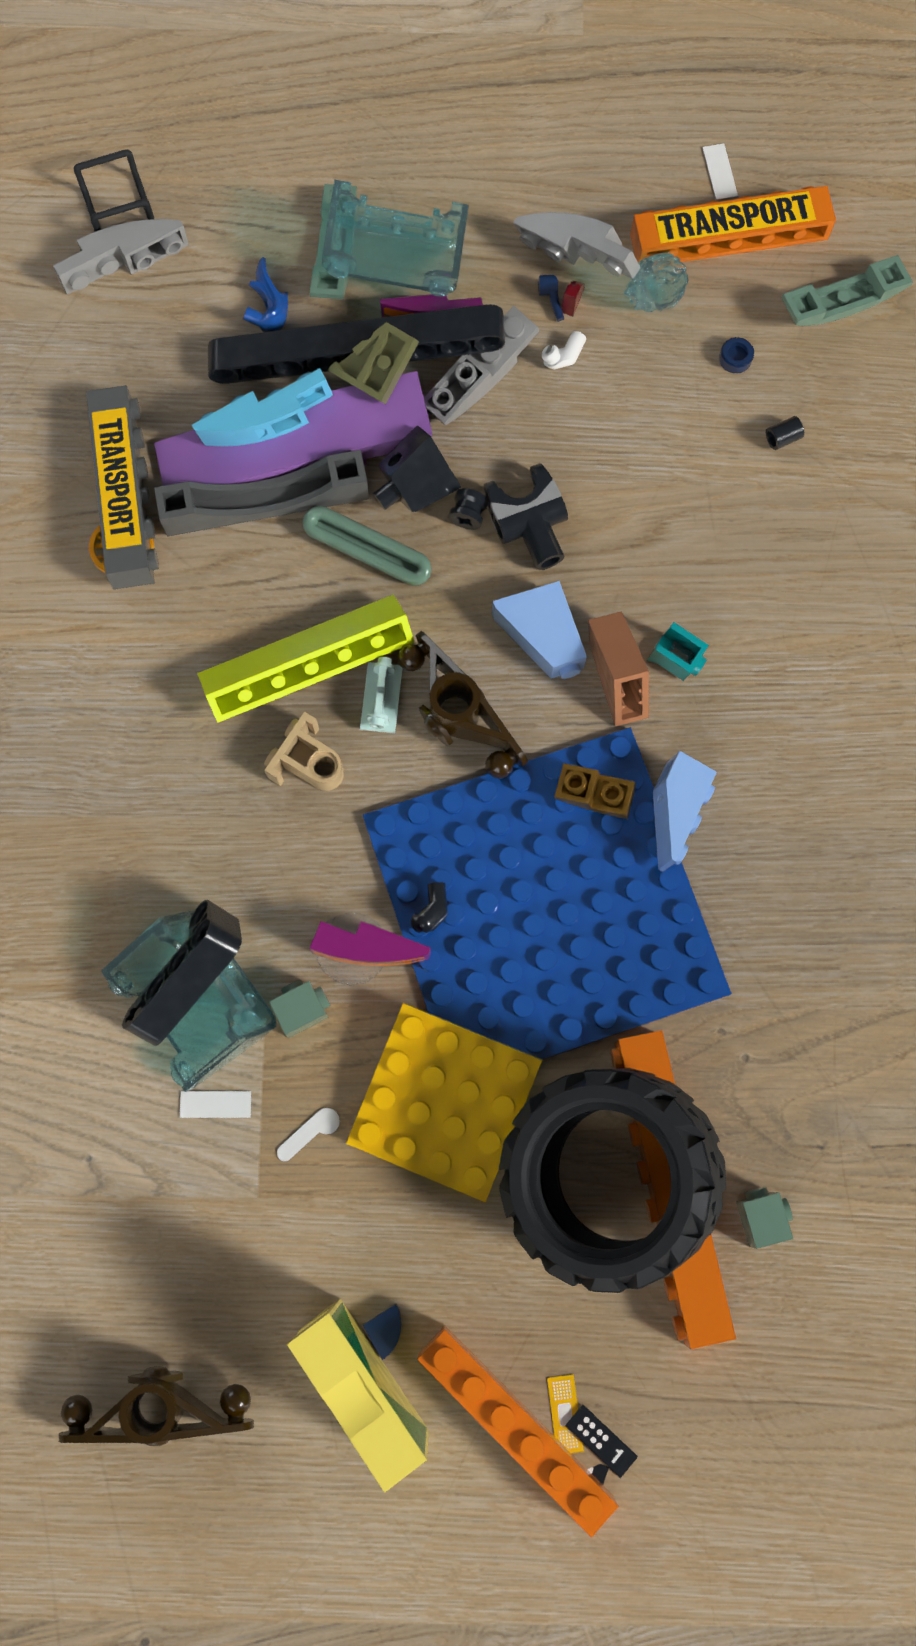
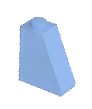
(543, 628)

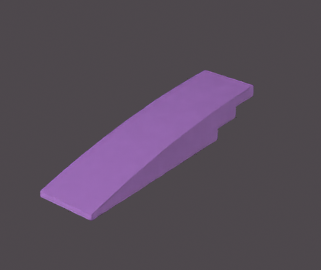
(335, 426)

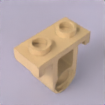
(303, 755)

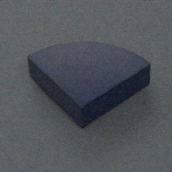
(384, 1330)

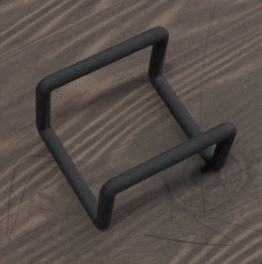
(119, 209)

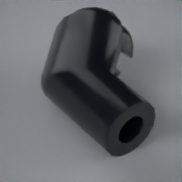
(434, 912)

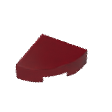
(572, 297)

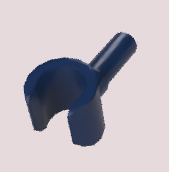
(549, 286)

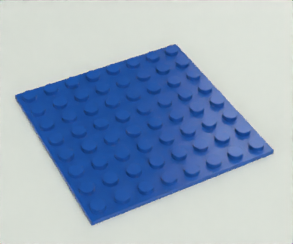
(551, 907)

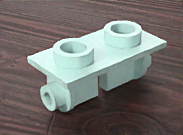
(381, 696)

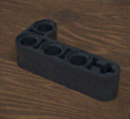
(187, 975)

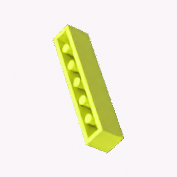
(306, 658)

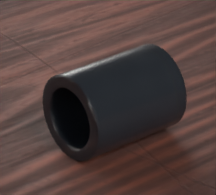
(785, 433)

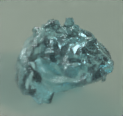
(658, 283)

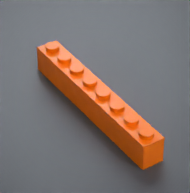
(697, 1283)

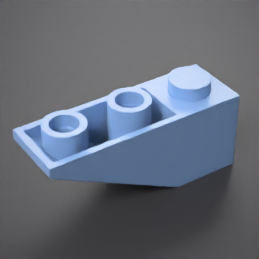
(677, 801)

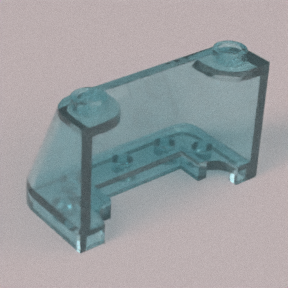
(393, 244)
(218, 1025)

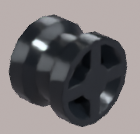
(468, 509)

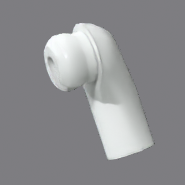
(566, 356)

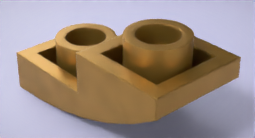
(594, 791)

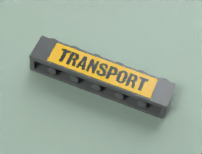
(120, 487)

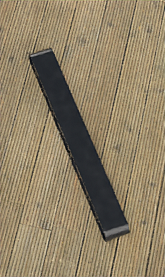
(315, 347)

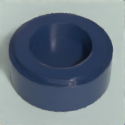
(736, 355)

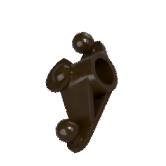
(464, 724)
(135, 1429)

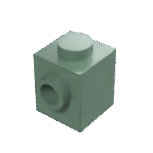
(300, 1007)
(765, 1217)

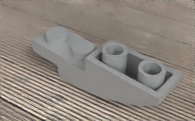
(576, 236)
(129, 244)
(478, 373)

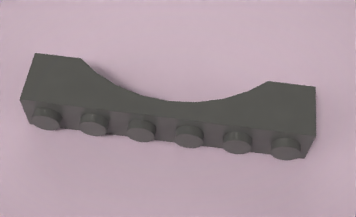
(201, 506)

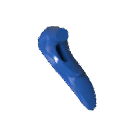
(275, 302)

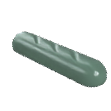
(367, 545)

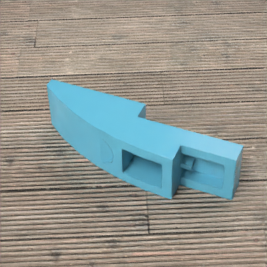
(252, 421)

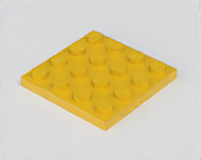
(443, 1101)

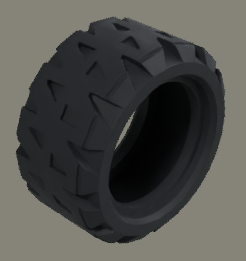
(534, 1192)

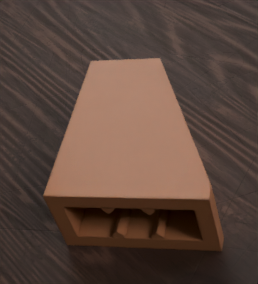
(620, 668)

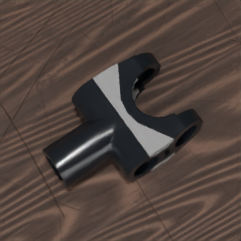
(530, 517)

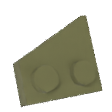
(377, 362)

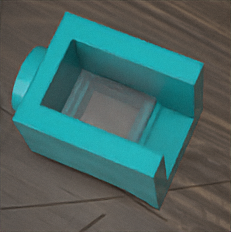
(679, 652)

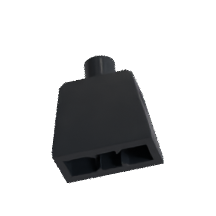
(415, 473)

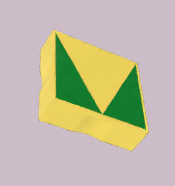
(362, 1394)

